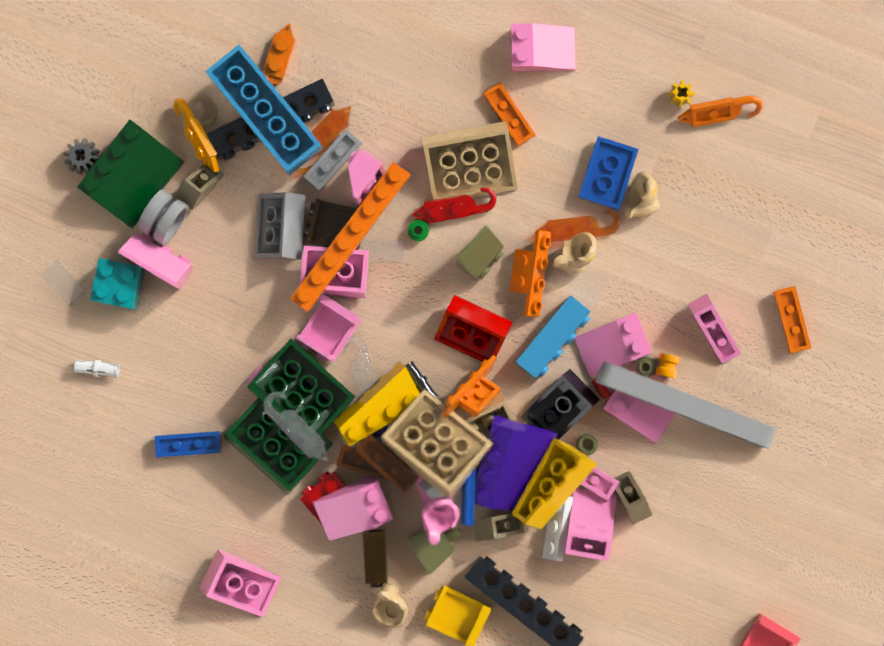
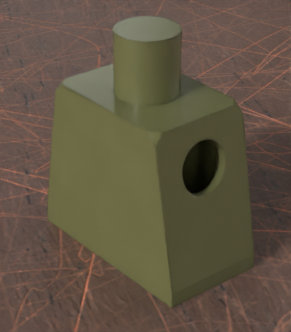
(433, 555)

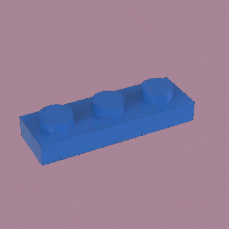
(188, 444)

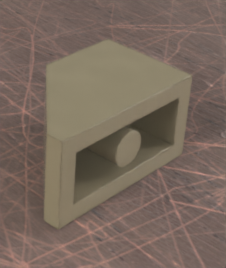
(198, 186)
(632, 498)
(497, 526)

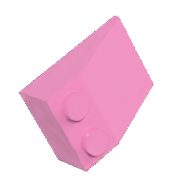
(542, 47)
(613, 343)
(638, 415)
(353, 509)
(239, 583)

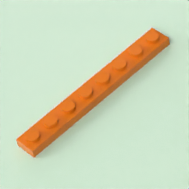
(350, 237)

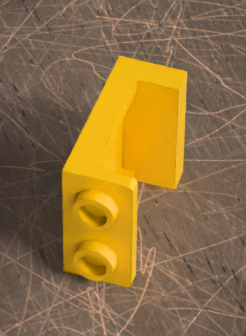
(457, 615)

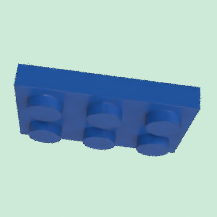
(608, 173)

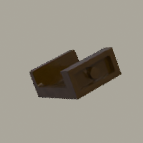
(327, 222)

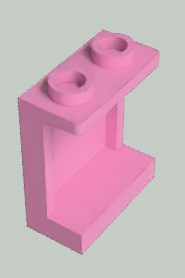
(328, 329)

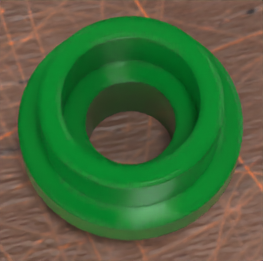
(425, 230)

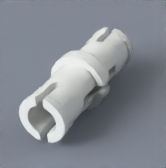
(97, 368)

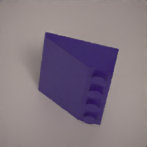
(509, 462)

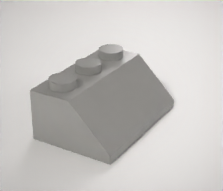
(280, 226)

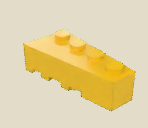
(378, 405)
(552, 483)

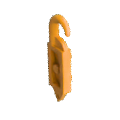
(196, 135)

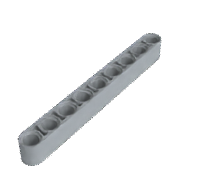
(685, 405)

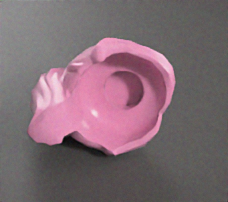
(438, 517)

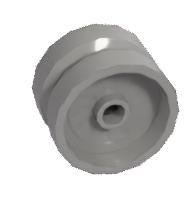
(162, 217)

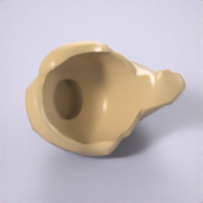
(642, 196)
(576, 253)
(390, 607)

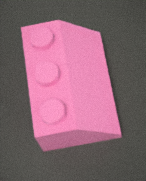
(364, 174)
(157, 259)
(349, 281)

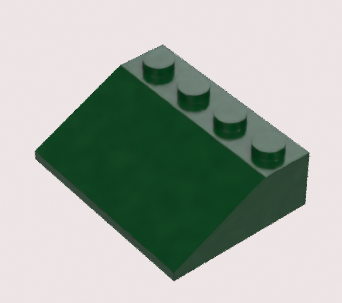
(130, 173)
(306, 383)
(270, 448)

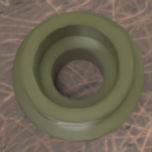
(638, 366)
(594, 444)

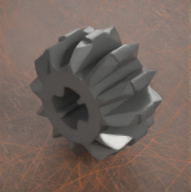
(74, 159)

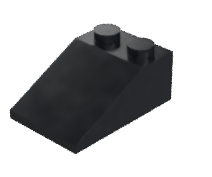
(561, 405)

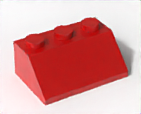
(472, 329)

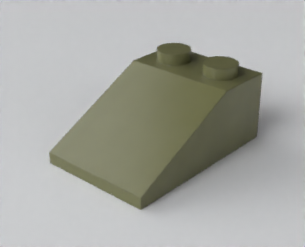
(480, 254)

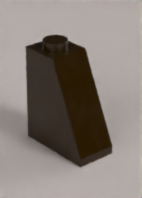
(375, 557)

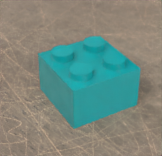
(117, 284)

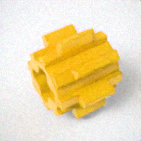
(679, 88)

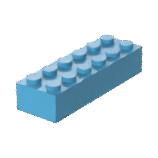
(264, 110)

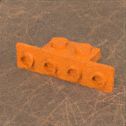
(529, 272)
(476, 393)

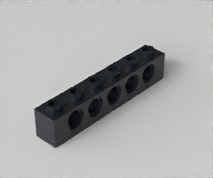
(297, 99)
(476, 576)

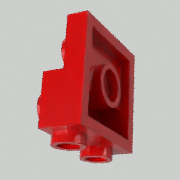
(328, 484)

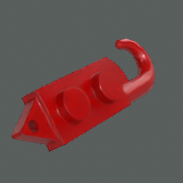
(454, 207)

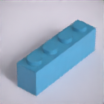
(552, 337)

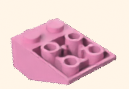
(590, 525)

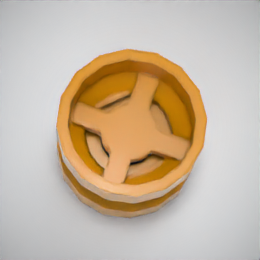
(667, 365)

